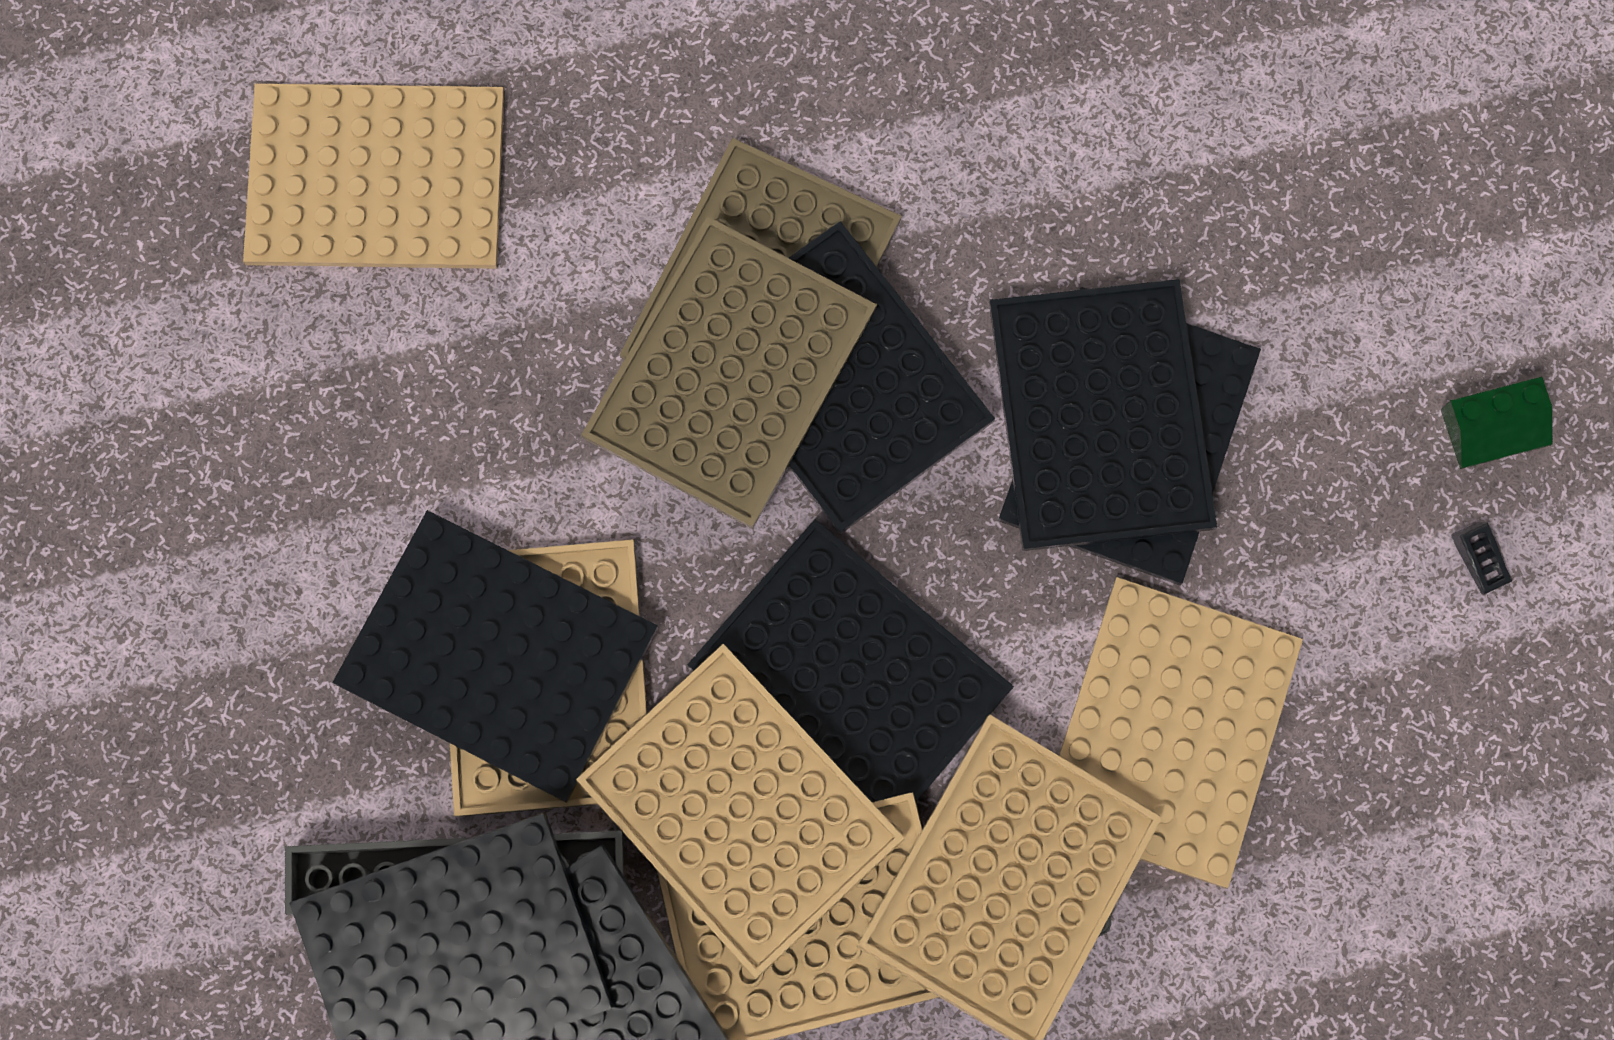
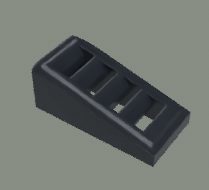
(1466, 551)

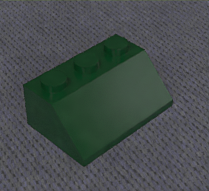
(1499, 422)

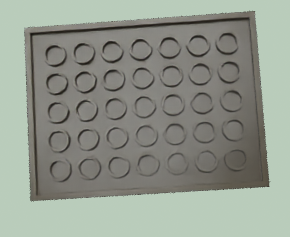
(777, 209)
(729, 372)

